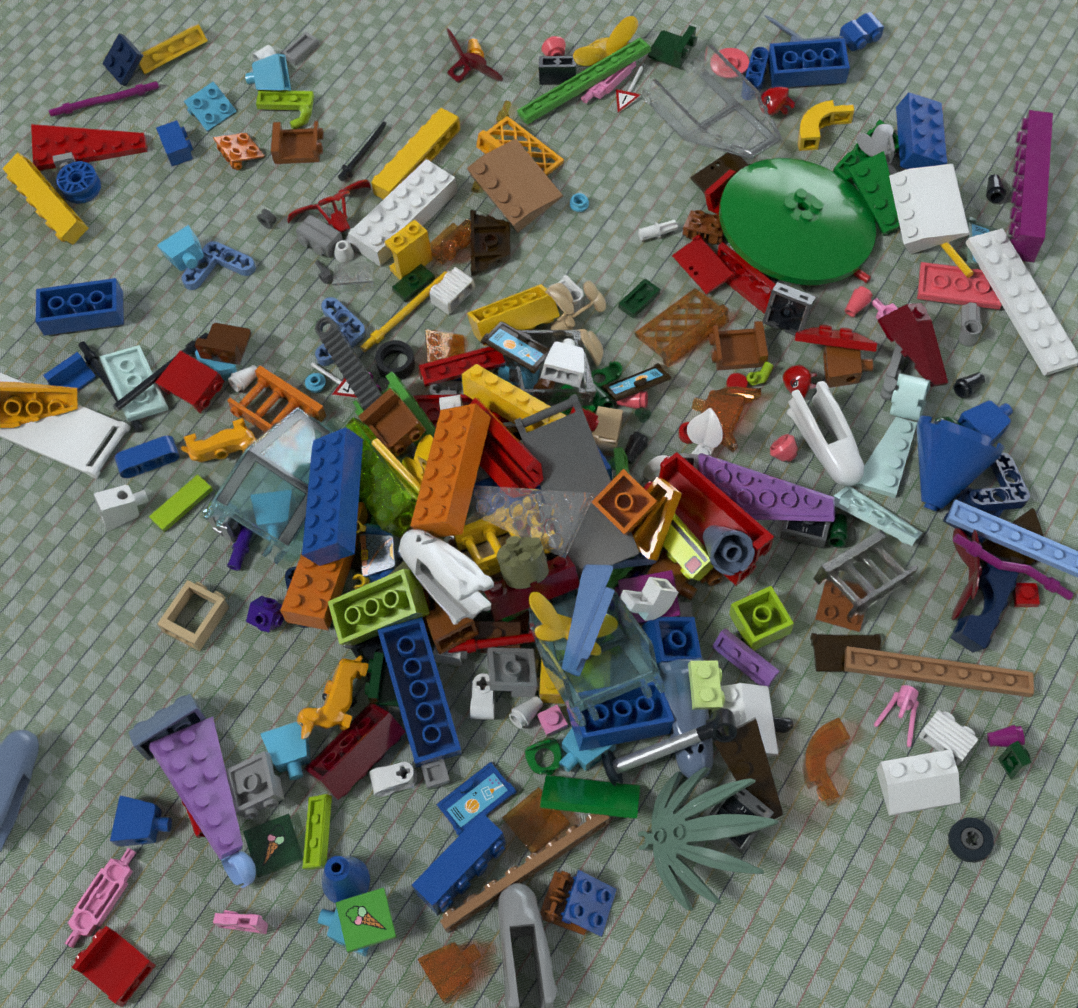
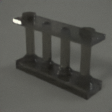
(860, 553)

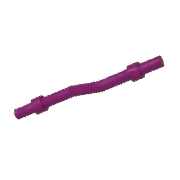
(68, 108)
(976, 550)

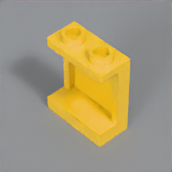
(409, 249)

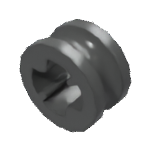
(266, 218)

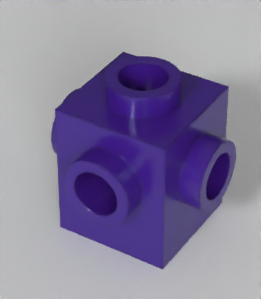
(265, 614)

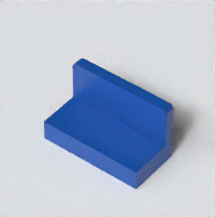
(71, 373)

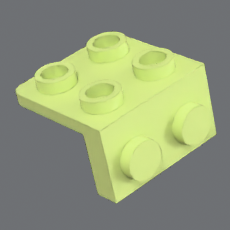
(705, 685)

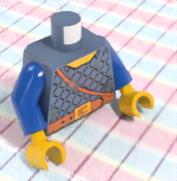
(378, 553)

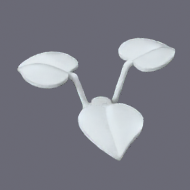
(702, 430)

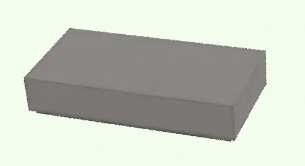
(300, 48)

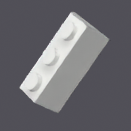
(749, 702)
(919, 782)

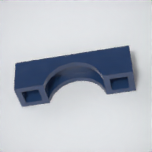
(975, 631)

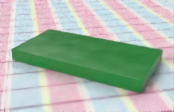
(590, 796)

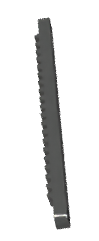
(352, 369)

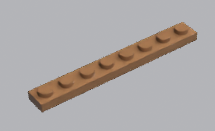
(939, 671)
(534, 863)

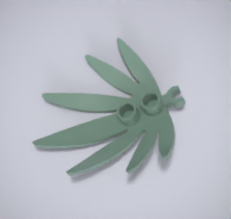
(675, 834)

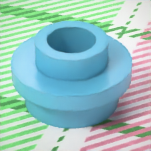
(579, 202)
(315, 387)

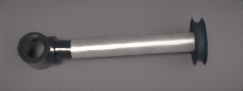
(719, 727)

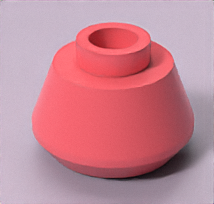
(554, 46)
(784, 448)

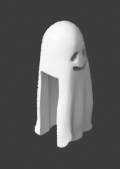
(838, 458)
(446, 574)

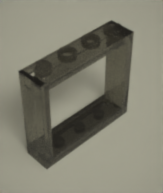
(555, 396)

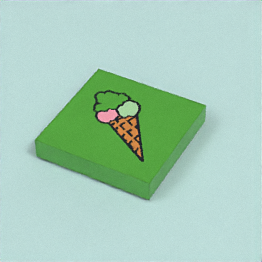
(365, 920)

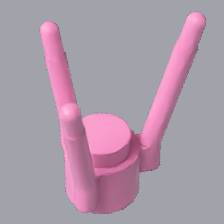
(906, 700)

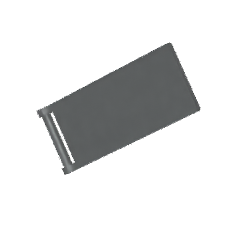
(574, 464)

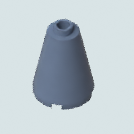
(728, 549)

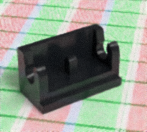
(556, 69)

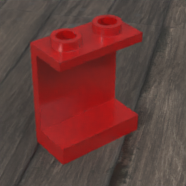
(190, 381)
(113, 965)

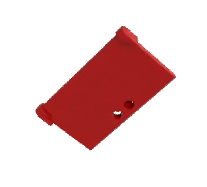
(708, 269)

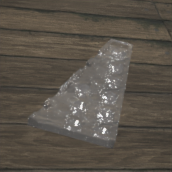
(533, 513)

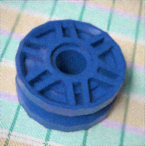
(78, 182)

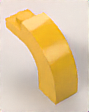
(819, 117)

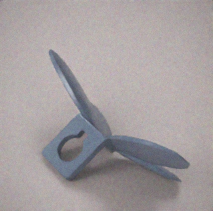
(795, 37)

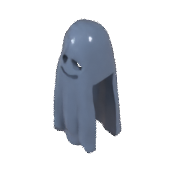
(678, 694)
(17, 762)

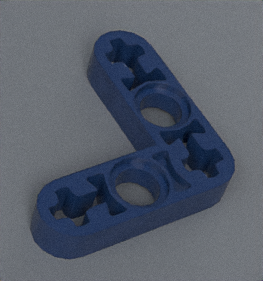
(983, 498)

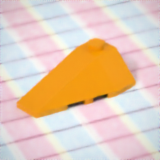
(31, 402)

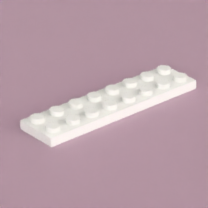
(1023, 302)

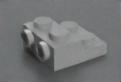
(513, 671)
(254, 786)

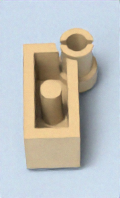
(608, 429)

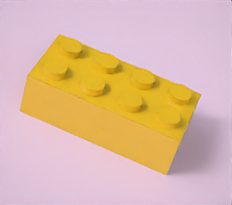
(519, 311)

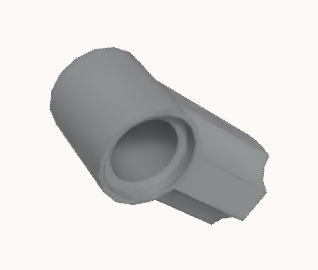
(970, 324)

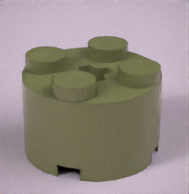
(522, 561)

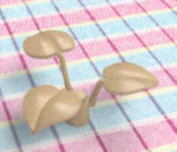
(564, 300)

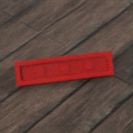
(745, 281)
(455, 366)

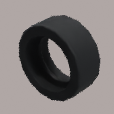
(391, 347)

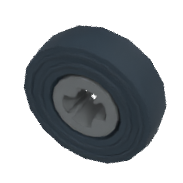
(977, 828)

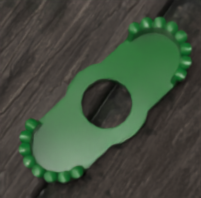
(610, 373)

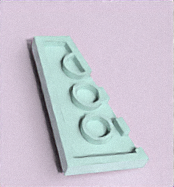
(888, 460)
(874, 514)

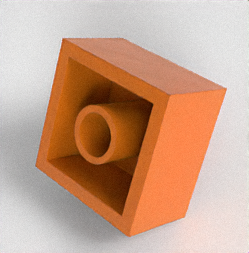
(625, 502)

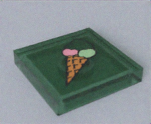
(273, 845)

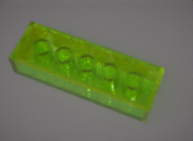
(382, 487)

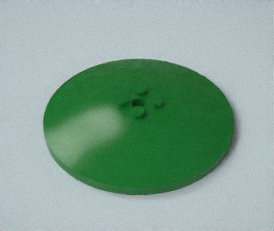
(794, 245)

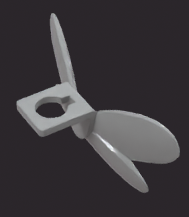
(880, 141)

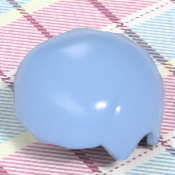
(240, 868)

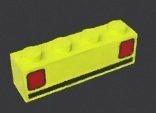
(687, 550)

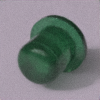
(643, 414)

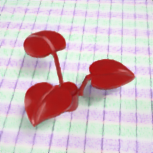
(337, 220)

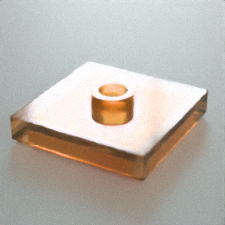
(534, 824)

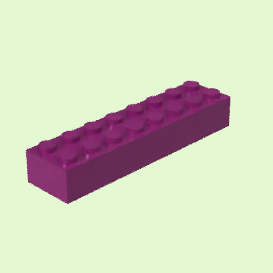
(1031, 184)

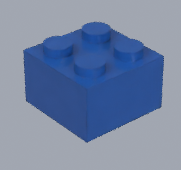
(673, 638)

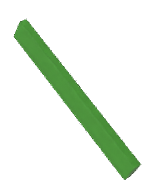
(583, 80)

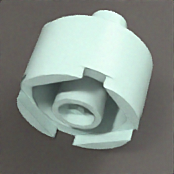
(909, 397)

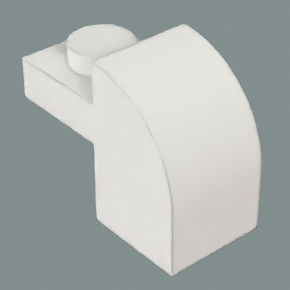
(653, 600)

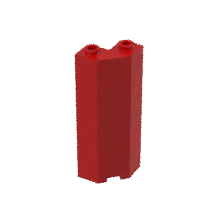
(706, 505)

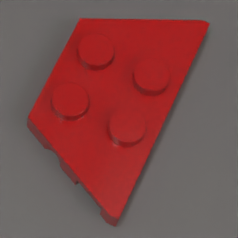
(840, 338)

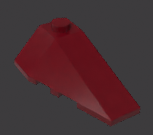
(914, 333)

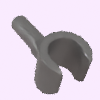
(325, 275)

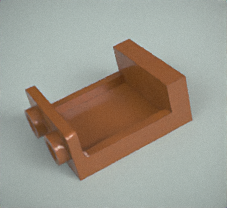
(296, 144)
(739, 347)
(392, 422)

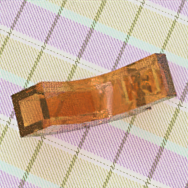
(824, 741)

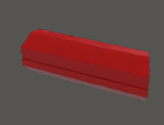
(506, 457)

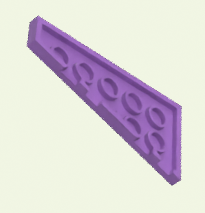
(765, 495)

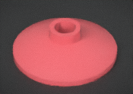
(736, 58)

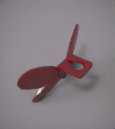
(470, 61)
(974, 573)

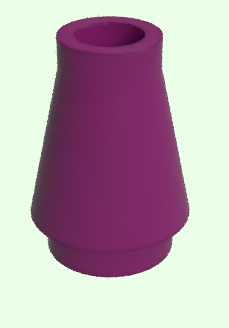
(1006, 736)

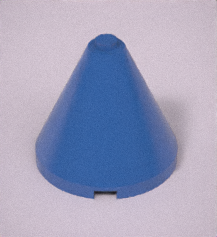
(950, 459)

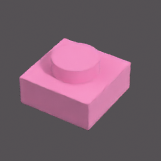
(552, 720)

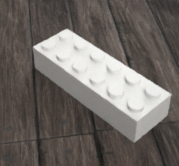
(414, 199)

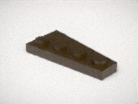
(748, 760)

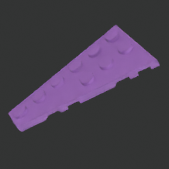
(198, 774)

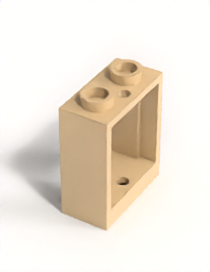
(208, 625)

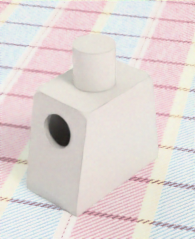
(564, 363)
(119, 505)

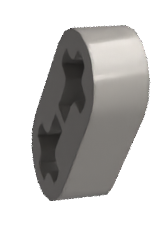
(448, 388)

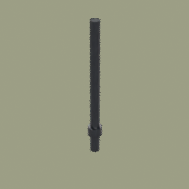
(190, 349)
(93, 360)

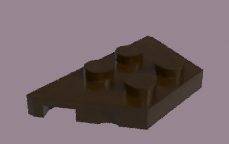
(488, 242)
(1027, 521)

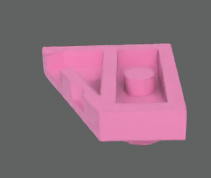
(241, 922)

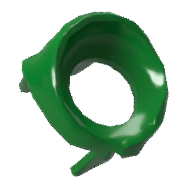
(549, 743)

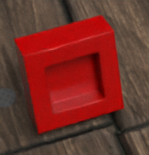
(1026, 595)

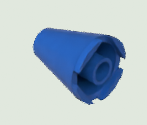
(345, 878)

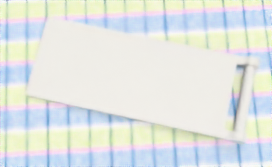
(69, 437)

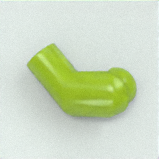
(303, 119)
(762, 376)

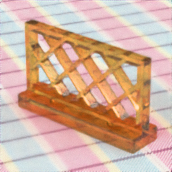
(692, 335)

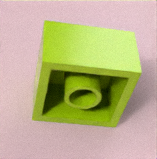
(761, 618)

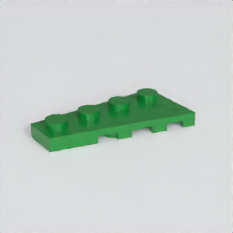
(858, 155)
(875, 188)

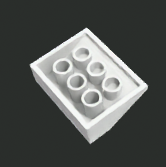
(928, 206)

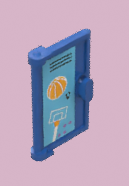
(488, 792)

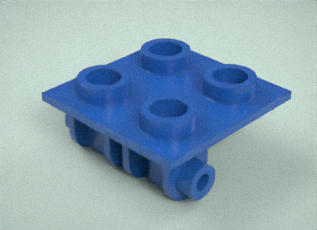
(589, 903)

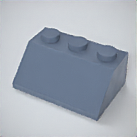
(165, 722)

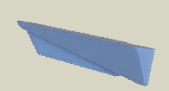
(588, 615)

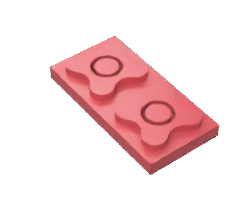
(950, 285)

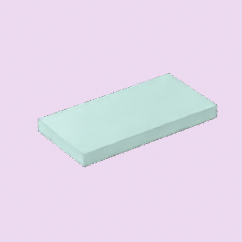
(125, 372)

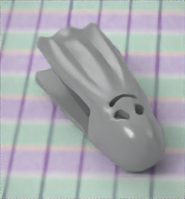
(521, 918)

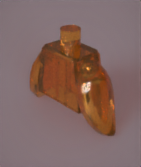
(728, 406)

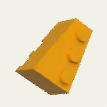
(654, 527)

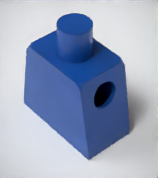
(987, 419)
(137, 822)

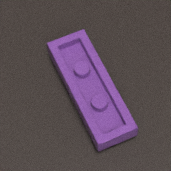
(745, 658)

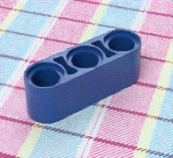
(757, 67)
(147, 456)

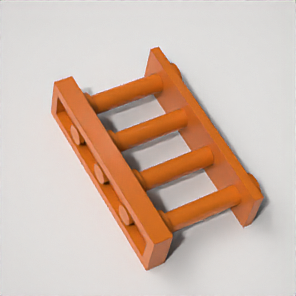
(280, 390)

